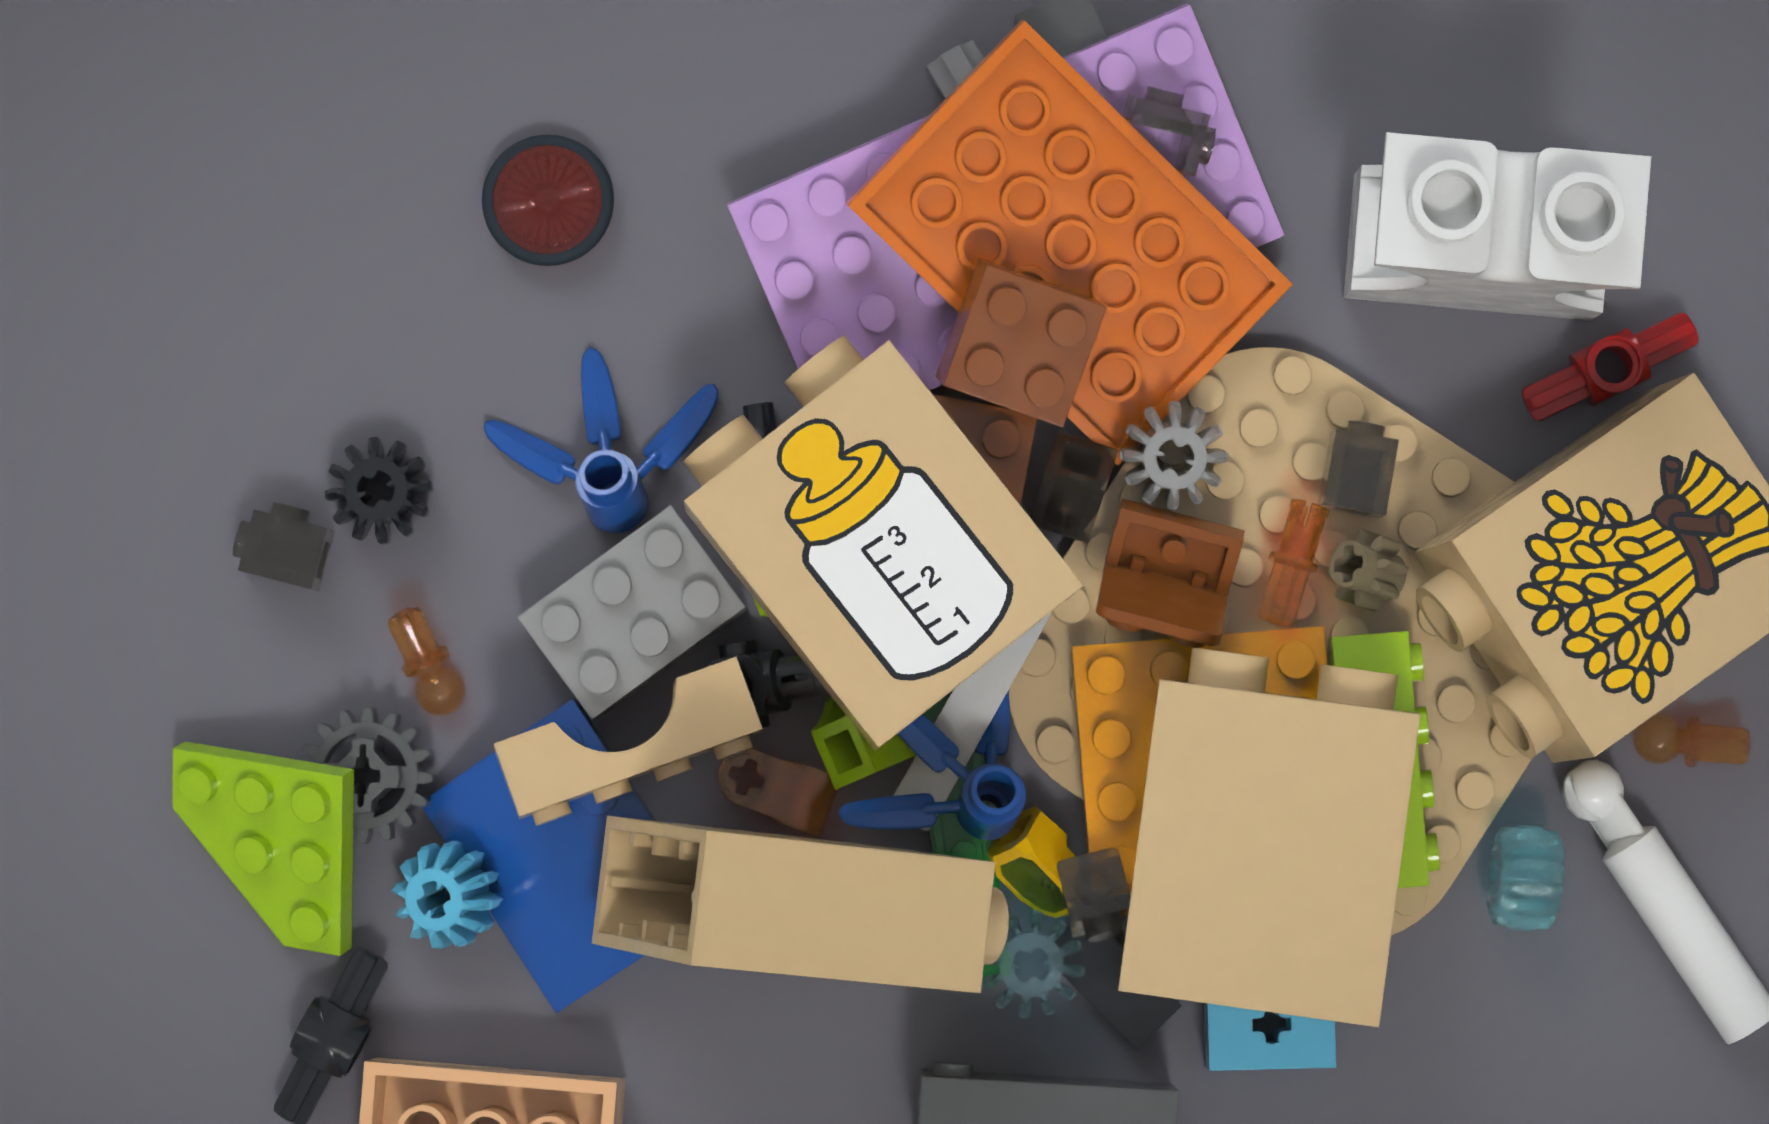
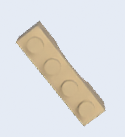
(706, 714)

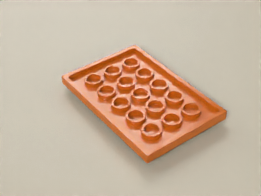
(1066, 190)

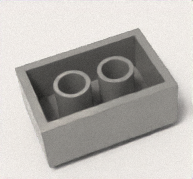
(632, 613)

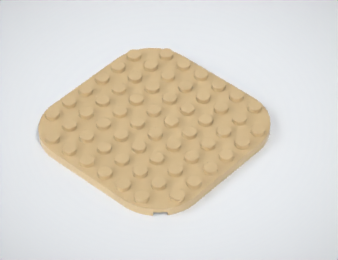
(1277, 432)

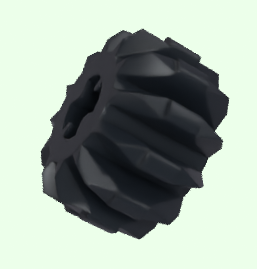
(374, 469)

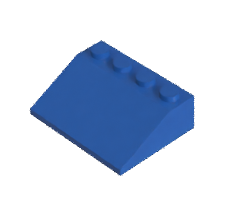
(544, 869)

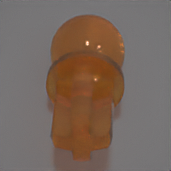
(438, 687)
(1662, 740)

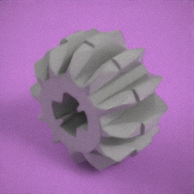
(1164, 474)

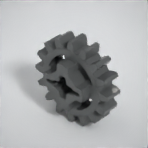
(369, 744)

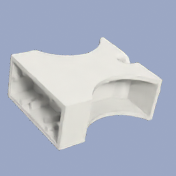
(1496, 227)

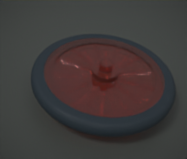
(547, 200)

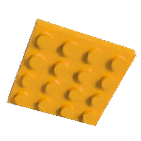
(1117, 711)

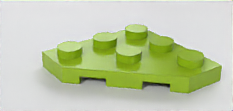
(277, 834)

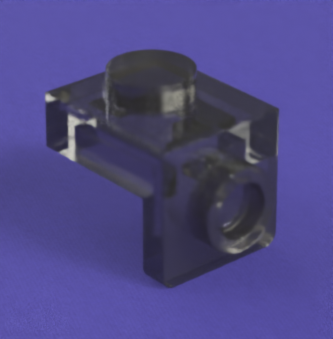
(1164, 111)
(1095, 894)

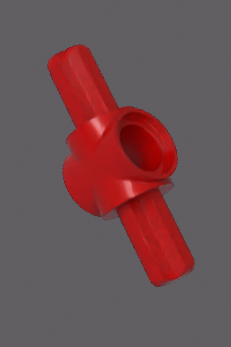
(1582, 381)

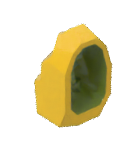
(1029, 860)

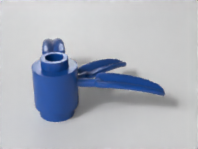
(606, 479)
(985, 783)

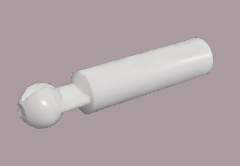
(1669, 903)

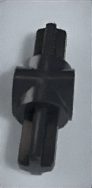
(330, 1036)

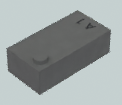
(961, 1096)

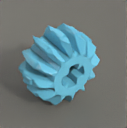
(425, 899)

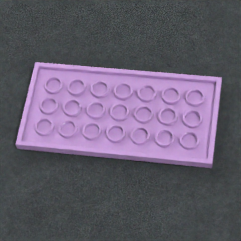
(840, 278)

